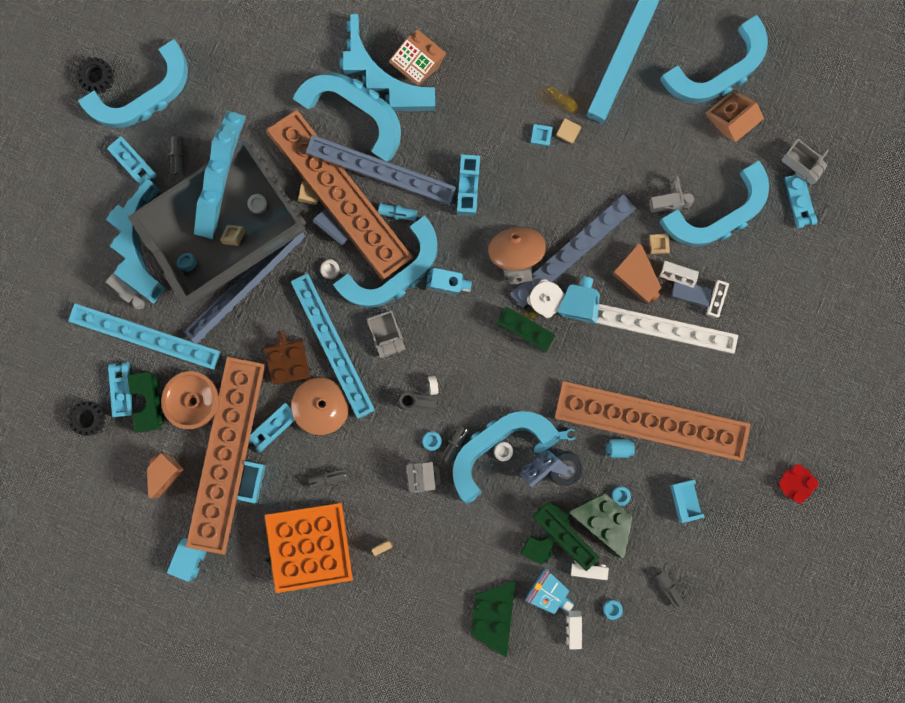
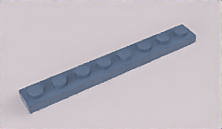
(380, 170)
(576, 248)
(238, 291)

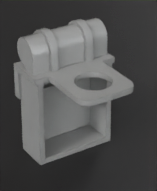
(805, 161)
(671, 202)
(126, 292)
(386, 334)
(422, 477)

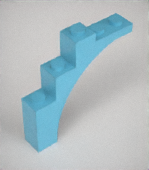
(401, 95)
(216, 174)
(127, 244)

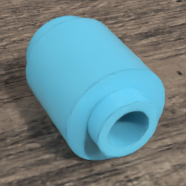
(620, 448)

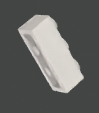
(679, 274)
(717, 299)
(595, 572)
(574, 630)

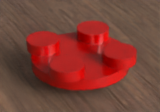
(798, 483)

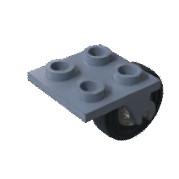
(563, 468)

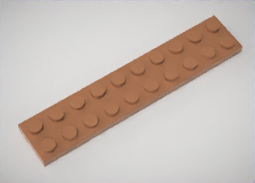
(341, 198)
(652, 421)
(225, 456)

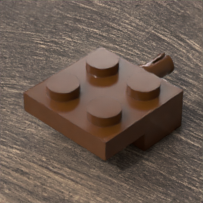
(287, 359)

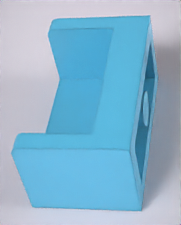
(251, 482)
(686, 501)

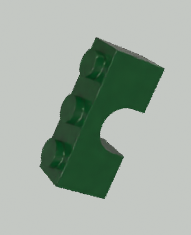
(526, 329)
(149, 418)
(539, 549)

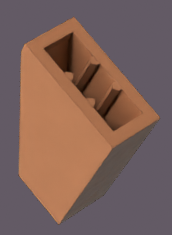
(638, 275)

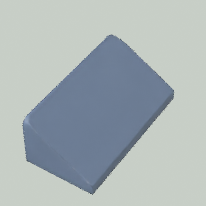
(330, 226)
(697, 295)

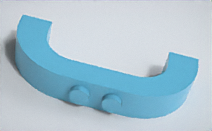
(688, 91)
(361, 97)
(149, 102)
(758, 189)
(398, 284)
(485, 440)

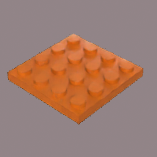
(308, 547)

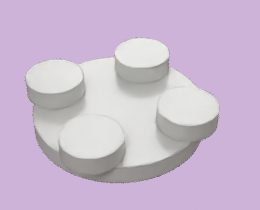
(546, 298)

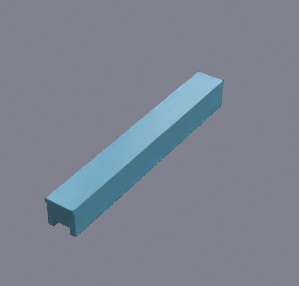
(621, 60)

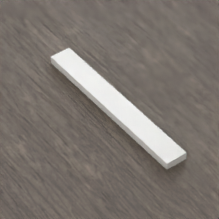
(667, 329)

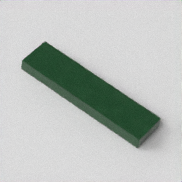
(565, 537)

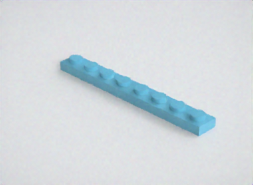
(144, 336)
(332, 346)

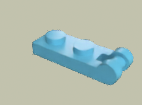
(131, 160)
(800, 201)
(119, 390)
(272, 427)

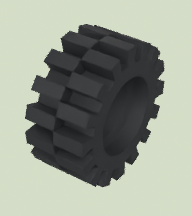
(87, 67)
(76, 412)

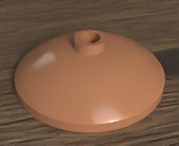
(517, 248)
(178, 398)
(309, 414)

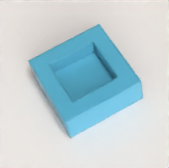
(541, 135)

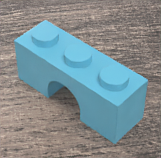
(468, 185)

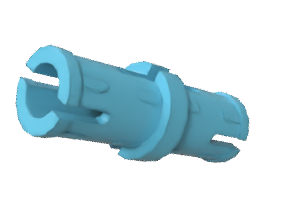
(397, 212)

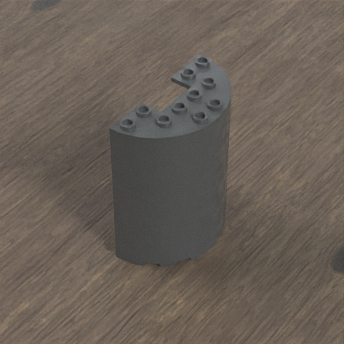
(169, 225)

